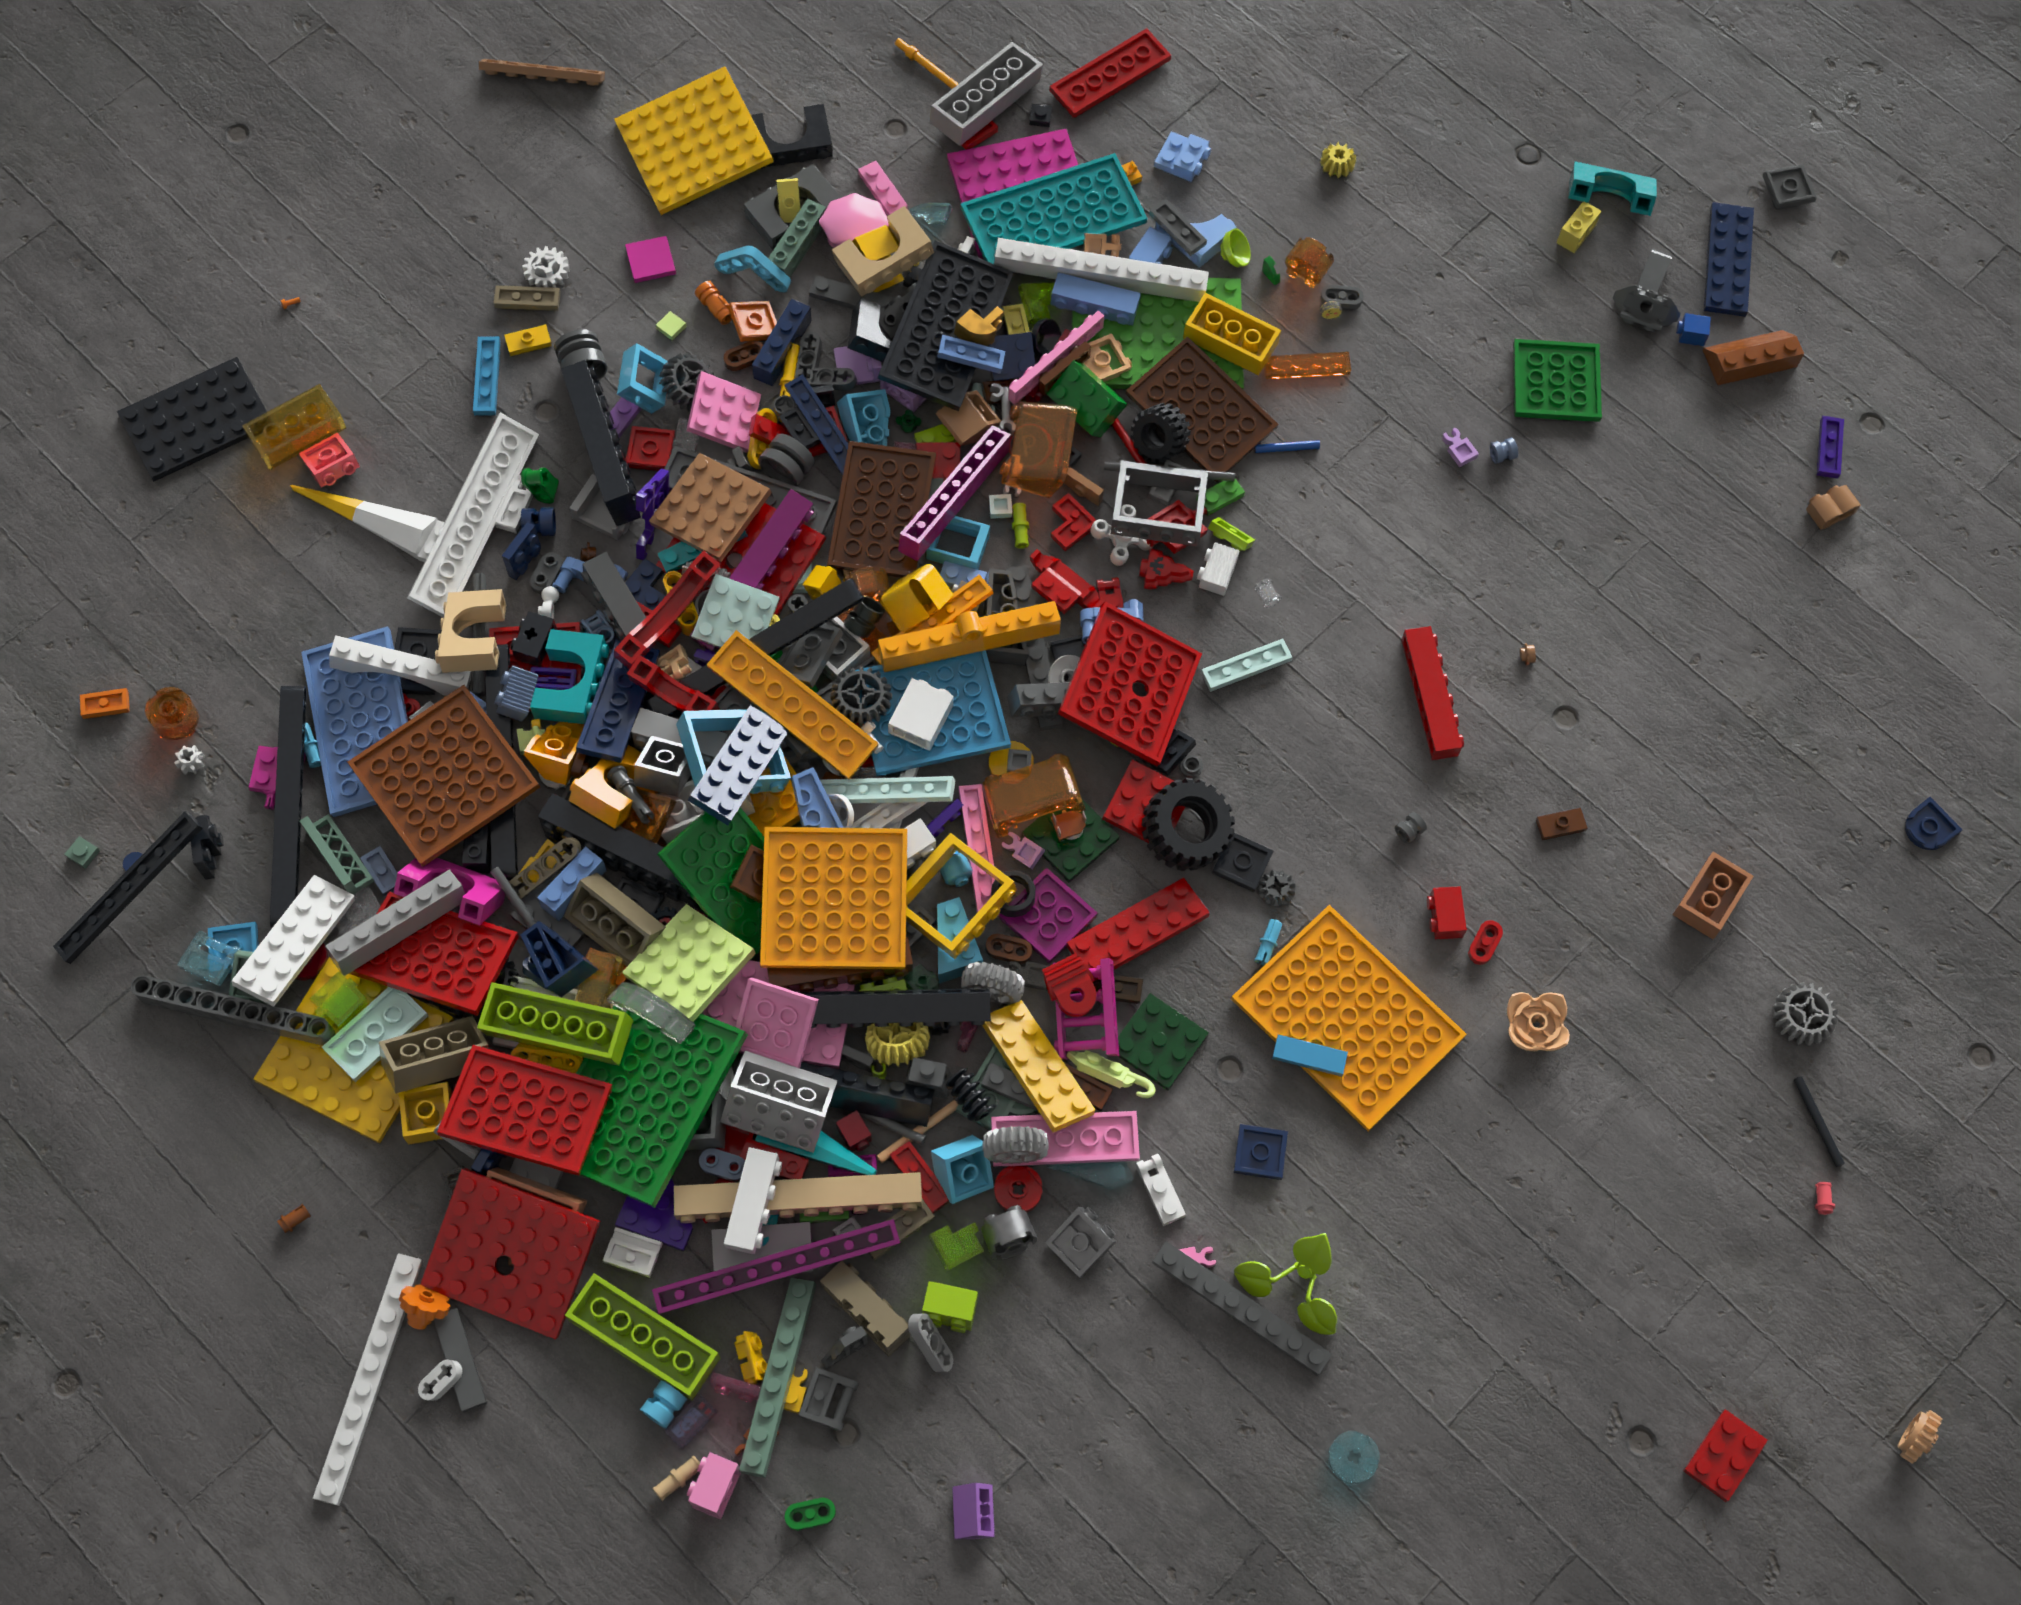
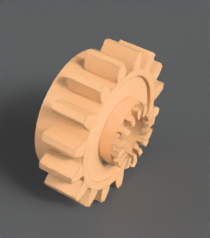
(1919, 1436)

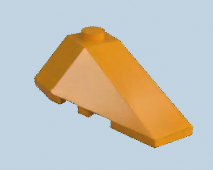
(555, 751)

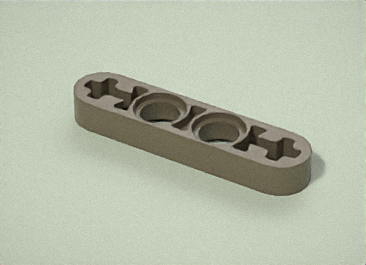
(542, 868)

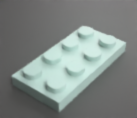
(386, 1017)

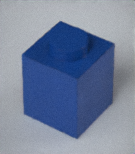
(1693, 329)

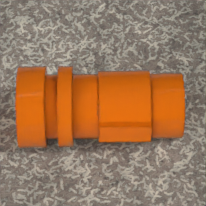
(716, 303)

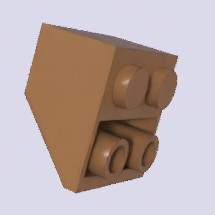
(971, 420)

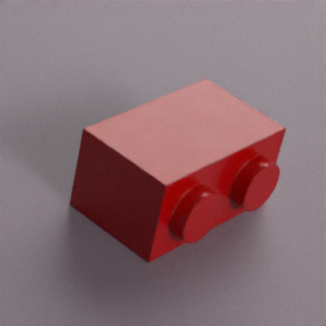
(1447, 913)

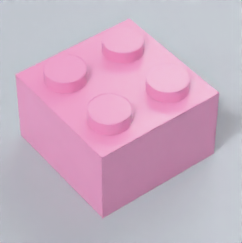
(714, 1485)

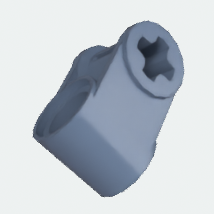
(598, 625)

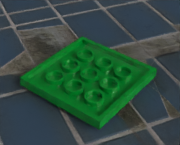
(1557, 380)

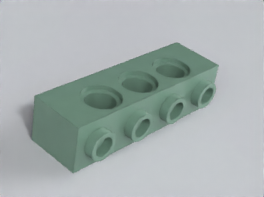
(798, 237)

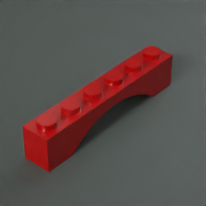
(674, 604)

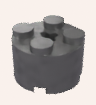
(1008, 1232)

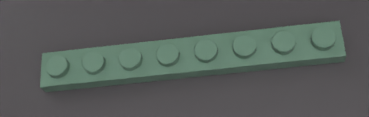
(777, 1378)

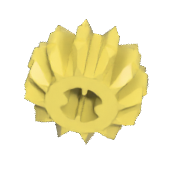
(1338, 160)

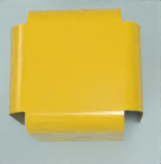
(878, 246)
(907, 595)

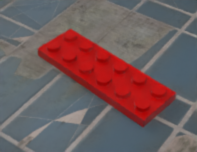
(1110, 73)
(1140, 926)

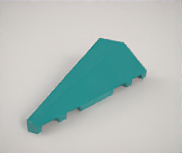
(826, 1152)

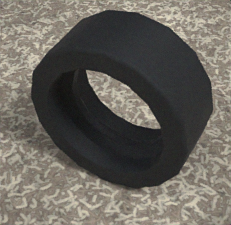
(1026, 881)

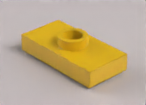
(528, 340)

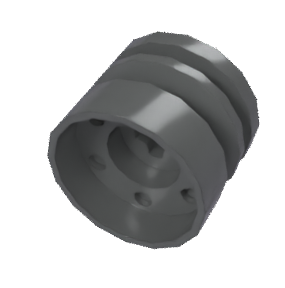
(580, 346)

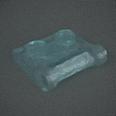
(205, 964)

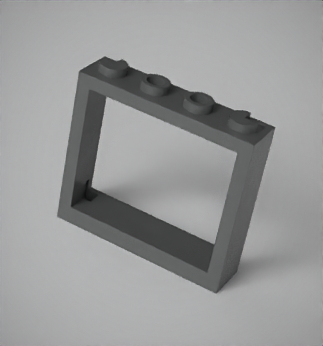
(1165, 478)

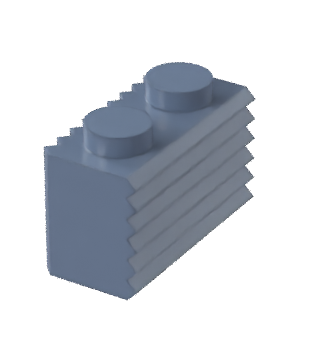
(516, 693)

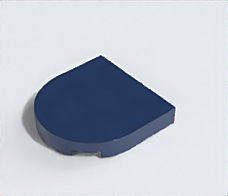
(1930, 826)

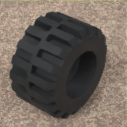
(1174, 427)

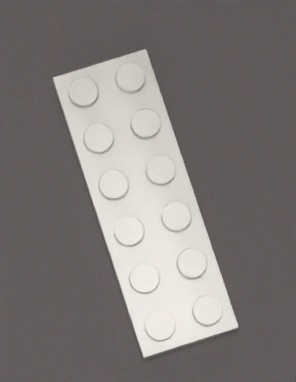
(293, 940)

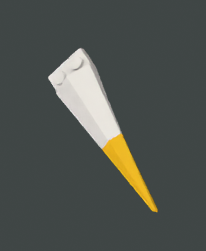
(402, 528)

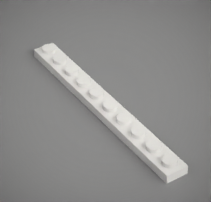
(366, 1383)

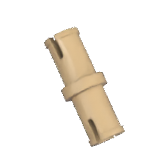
(677, 1478)

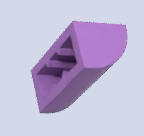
(973, 1511)

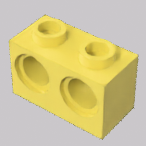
(1578, 227)

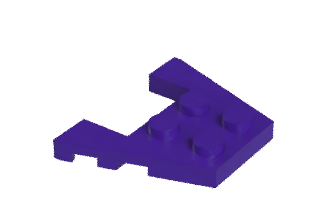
(648, 501)

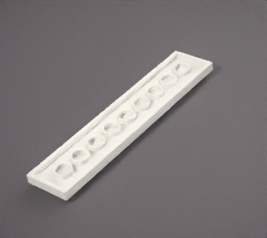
(473, 514)

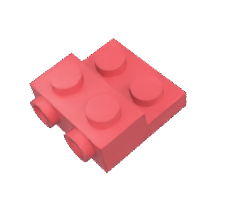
(329, 460)

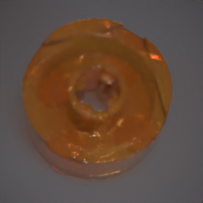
(1308, 261)
(870, 582)
(172, 713)

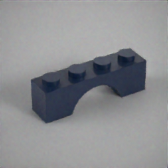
(771, 357)

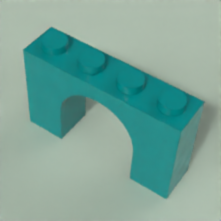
(1637, 189)
(573, 703)

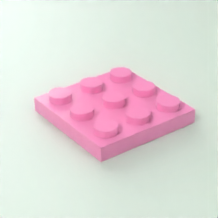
(722, 411)
(776, 1021)

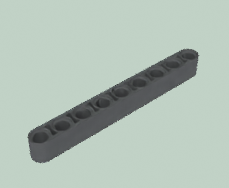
(224, 1003)

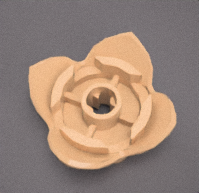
(1548, 1010)

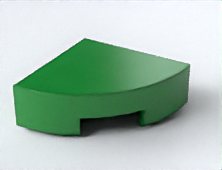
(1269, 270)

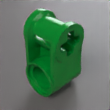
(540, 484)

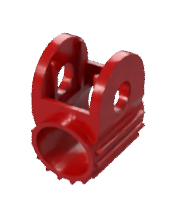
(1069, 976)

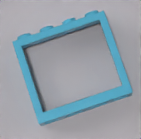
(722, 721)

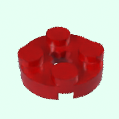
(1020, 1176)

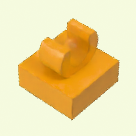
(1132, 173)

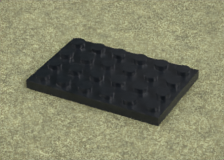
(192, 418)

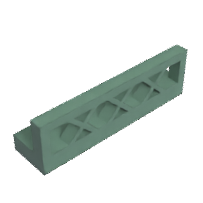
(329, 855)

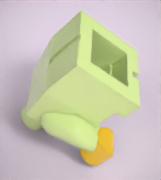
(525, 737)

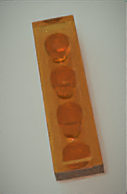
(1308, 365)

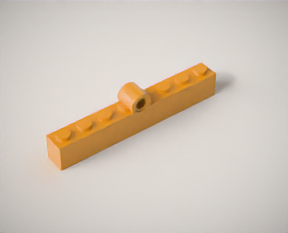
(969, 636)

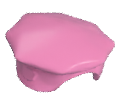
(851, 218)

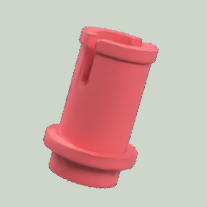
(1824, 1198)

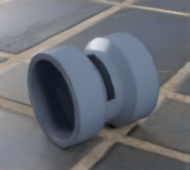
(1504, 450)

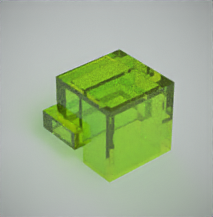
(339, 1001)
(955, 1247)

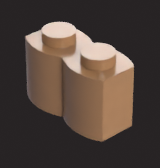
(1832, 507)

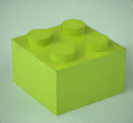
(950, 1306)

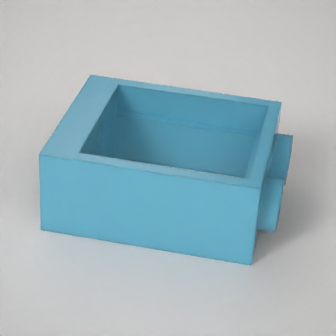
(635, 392)
(966, 527)

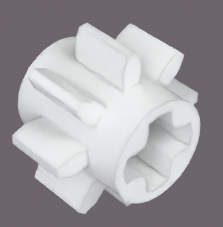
(184, 756)

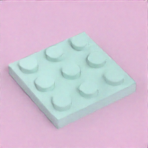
(732, 608)

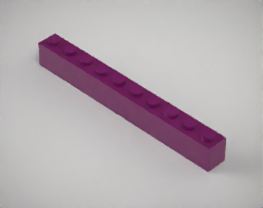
(775, 1266)

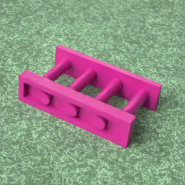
(1107, 1019)

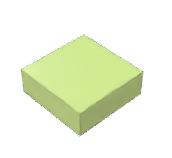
(671, 325)

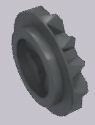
(1271, 895)

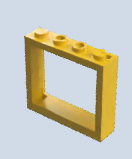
(984, 915)

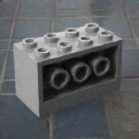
(778, 1101)

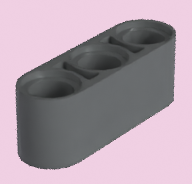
(1654, 272)

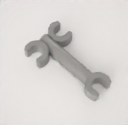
(1002, 393)

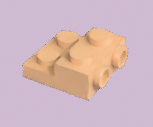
(1100, 360)

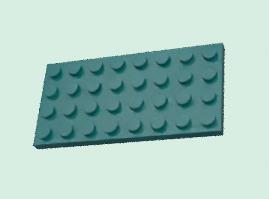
(1057, 208)

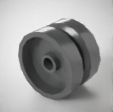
(786, 460)

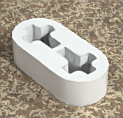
(442, 1382)

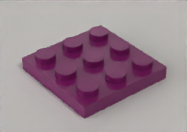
(1054, 917)

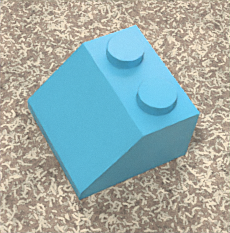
(962, 1169)

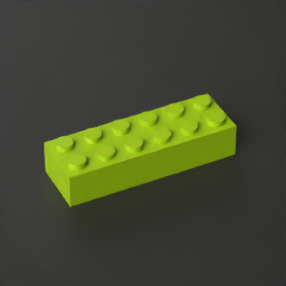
(555, 1023)
(642, 1336)

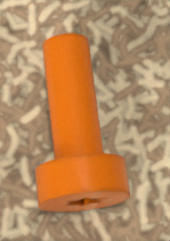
(289, 302)

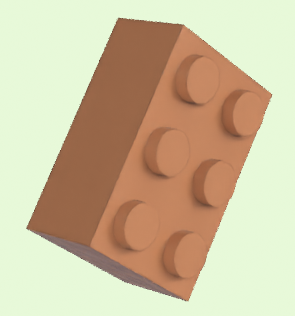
(1713, 895)

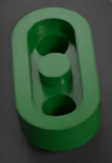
(809, 1510)

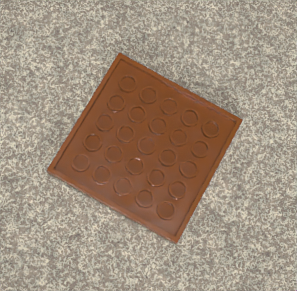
(443, 775)

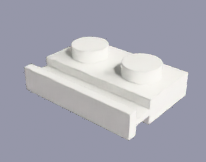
(632, 1252)

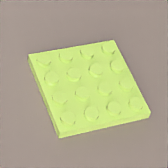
(689, 962)

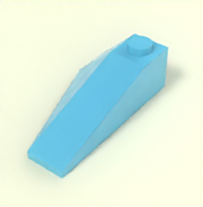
(865, 416)

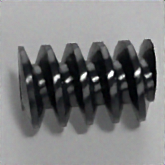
(969, 1095)

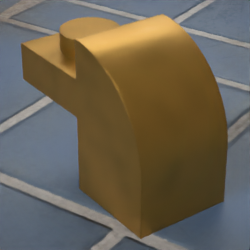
(979, 330)

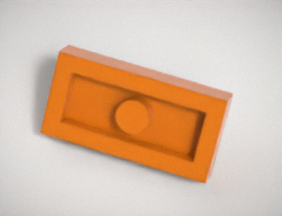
(104, 703)

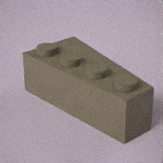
(866, 1307)

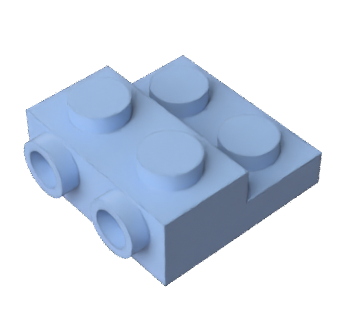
(1183, 155)

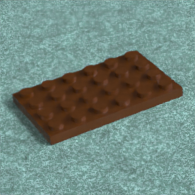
(1220, 413)
(876, 501)

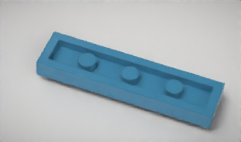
(486, 376)

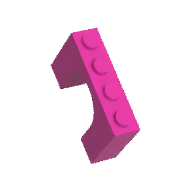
(481, 895)

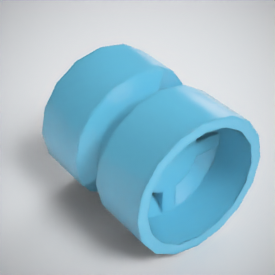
(663, 1404)

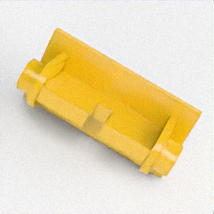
(749, 1346)

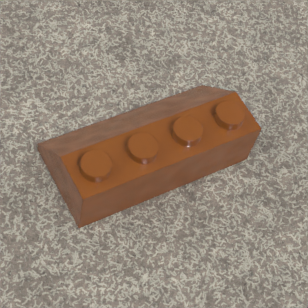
(1753, 356)

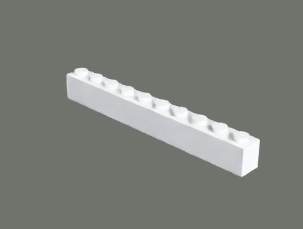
(1105, 269)

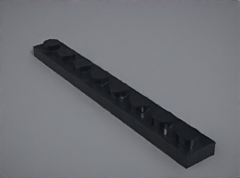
(127, 887)

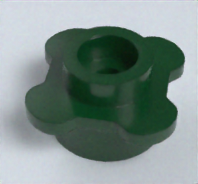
(911, 426)

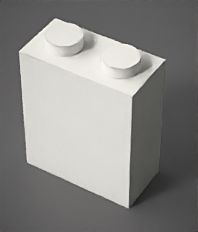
(921, 714)

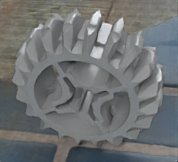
(1004, 985)
(1821, 1014)
(1015, 1145)

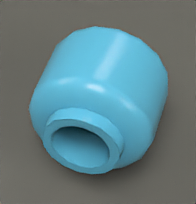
(956, 870)

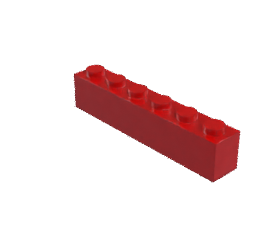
(1432, 693)

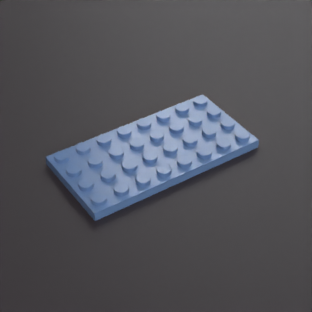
(349, 717)

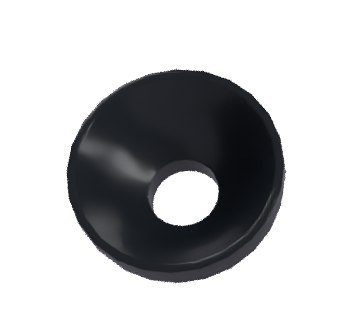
(1049, 335)

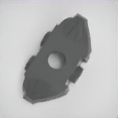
(1662, 314)

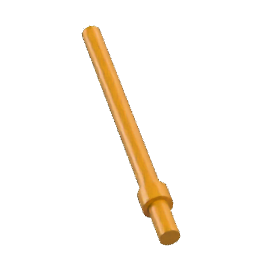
(913, 54)

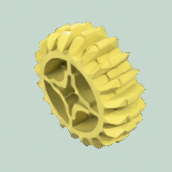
(896, 1042)

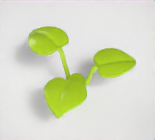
(1313, 1258)

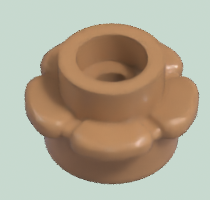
(1528, 654)

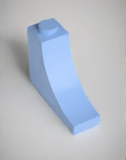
(1213, 231)

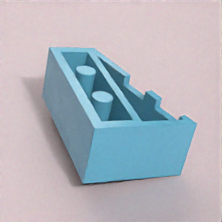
(951, 920)

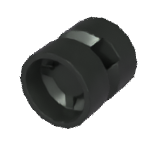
(863, 616)

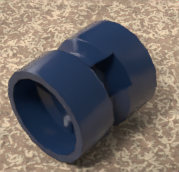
(546, 520)

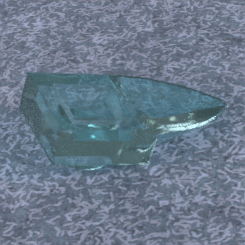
(933, 212)

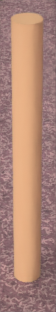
(933, 1120)

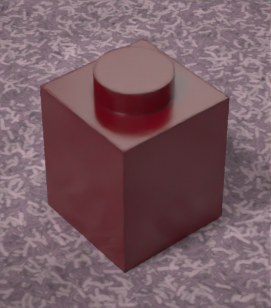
(854, 1132)

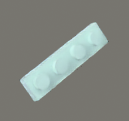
(1246, 665)

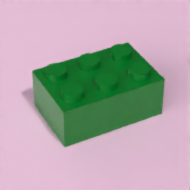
(1093, 399)

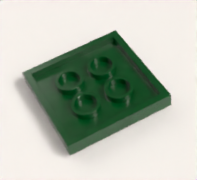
(1074, 855)
(1159, 1041)

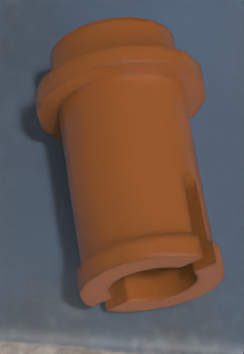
(293, 1218)

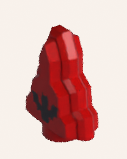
(1162, 570)

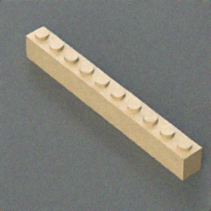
(805, 1196)

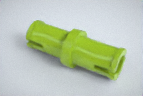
(1020, 525)

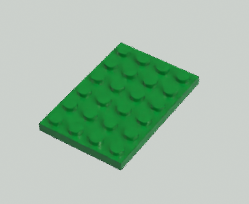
(705, 864)

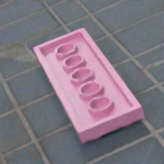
(1091, 1140)

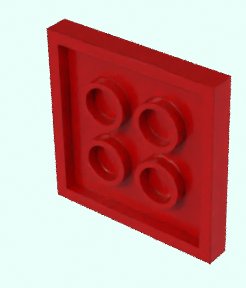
(1132, 797)

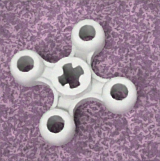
(1119, 554)

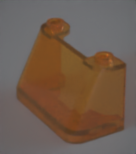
(1039, 447)
(1031, 793)

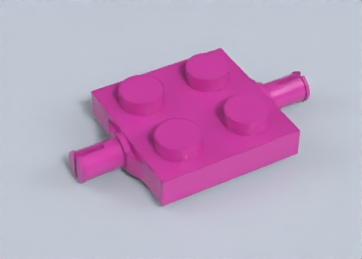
(264, 774)

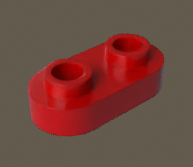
(1484, 943)

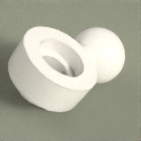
(550, 596)

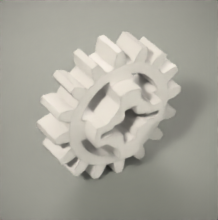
(546, 268)

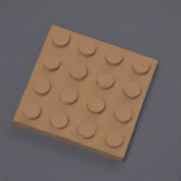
(710, 507)

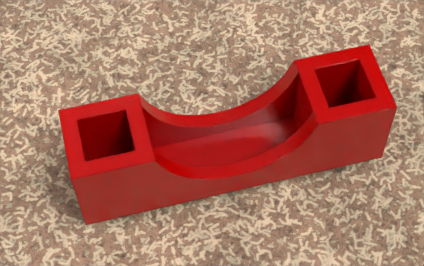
(663, 686)

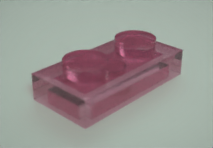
(725, 1384)

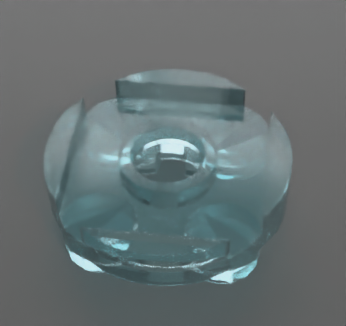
(1367, 1463)

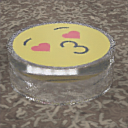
(1331, 310)

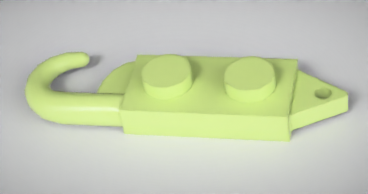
(1110, 1071)

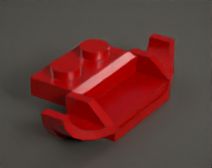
(1062, 584)

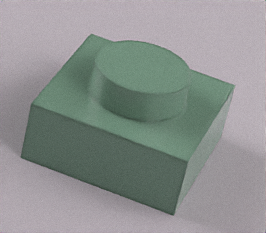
(82, 852)

